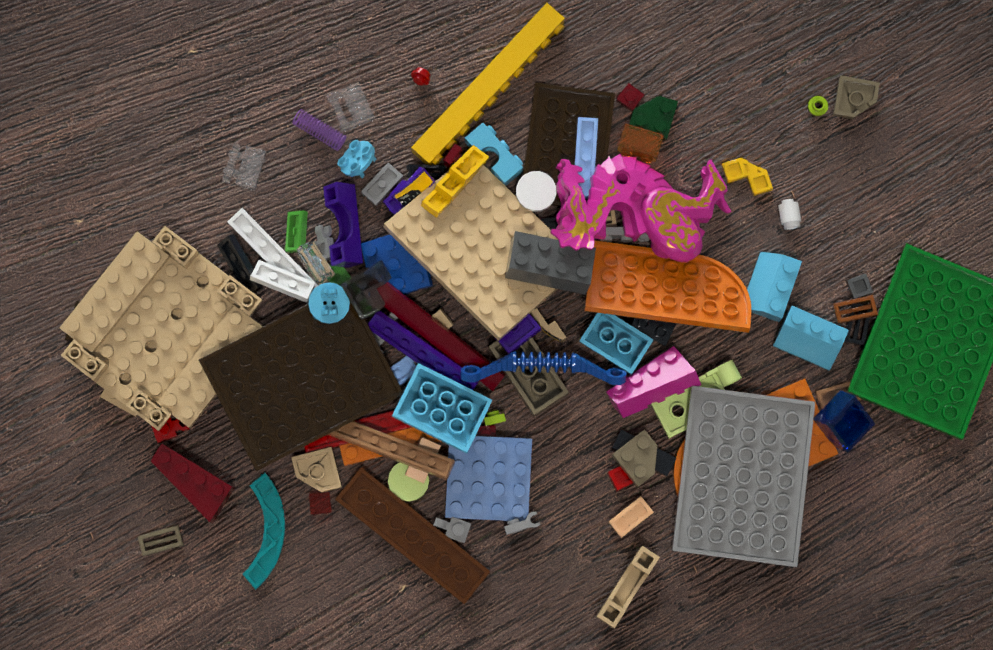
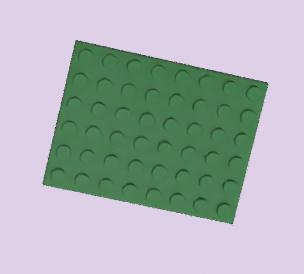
(929, 343)

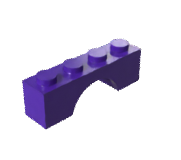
(342, 202)

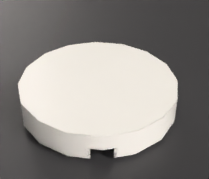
(536, 191)

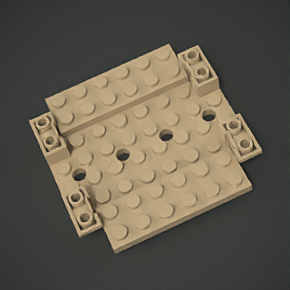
(135, 306)

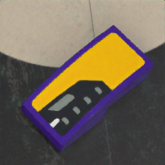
(410, 189)

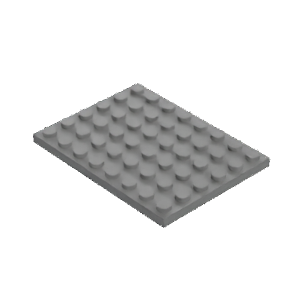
(743, 476)

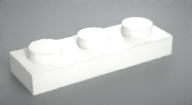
(282, 281)

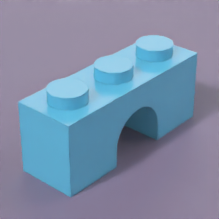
(508, 166)

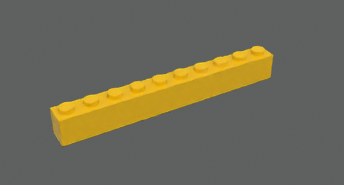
(488, 85)

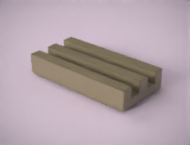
(143, 545)

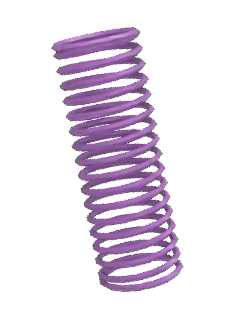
(334, 134)

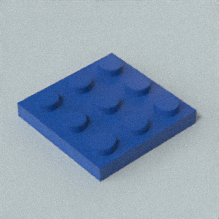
(404, 269)

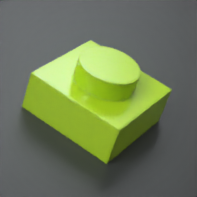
(494, 417)

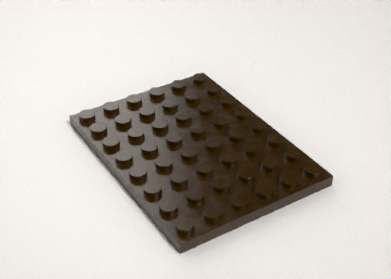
(299, 381)

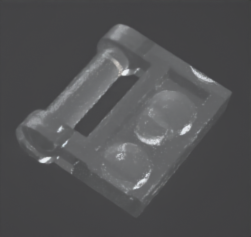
(356, 105)

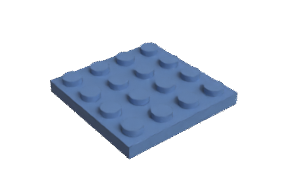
(490, 479)

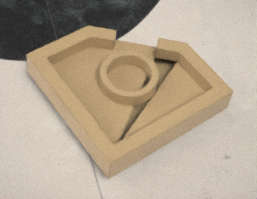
(318, 469)

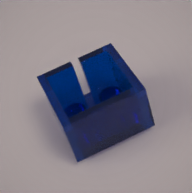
(844, 421)

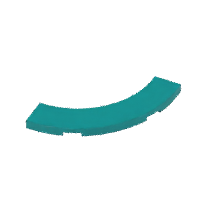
(273, 531)

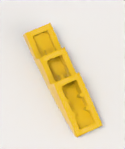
(454, 181)

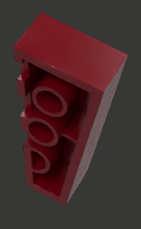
(199, 486)

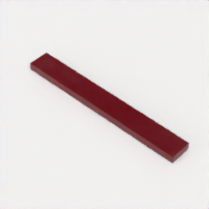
(435, 332)

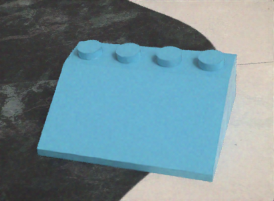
(442, 408)

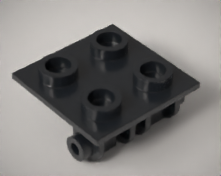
(657, 330)

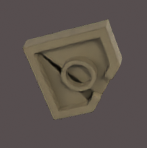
(854, 96)
(638, 458)

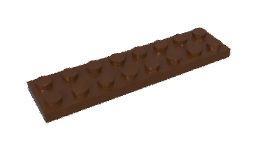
(412, 535)

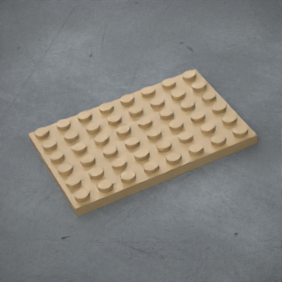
(471, 248)

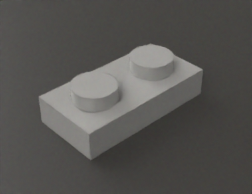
(382, 184)

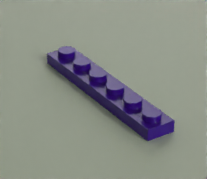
(416, 348)

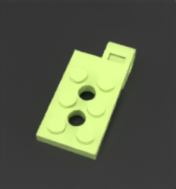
(716, 378)

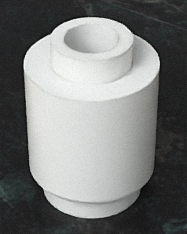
(789, 214)

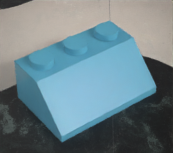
(772, 284)
(810, 337)
(616, 341)

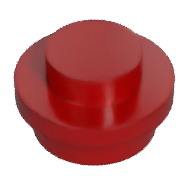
(421, 76)

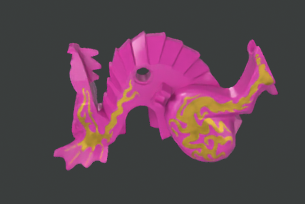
(645, 205)

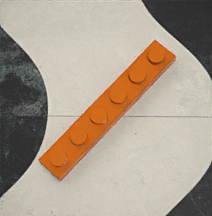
(353, 454)

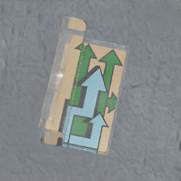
(315, 263)

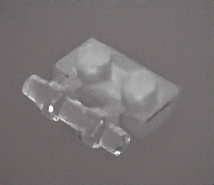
(249, 169)

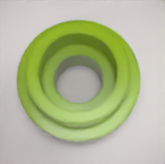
(815, 111)

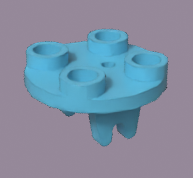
(357, 158)
(328, 313)

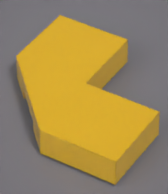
(756, 176)

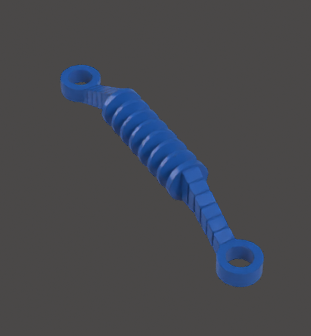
(613, 376)

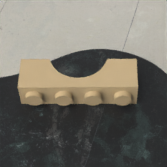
(627, 587)

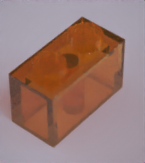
(640, 143)

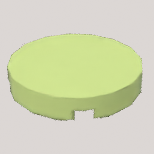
(404, 486)

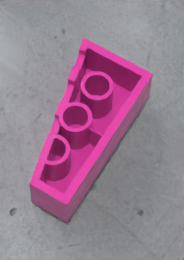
(653, 383)

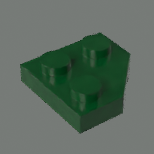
(655, 115)

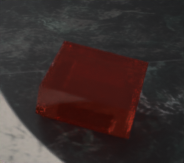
(320, 503)

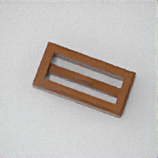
(856, 317)

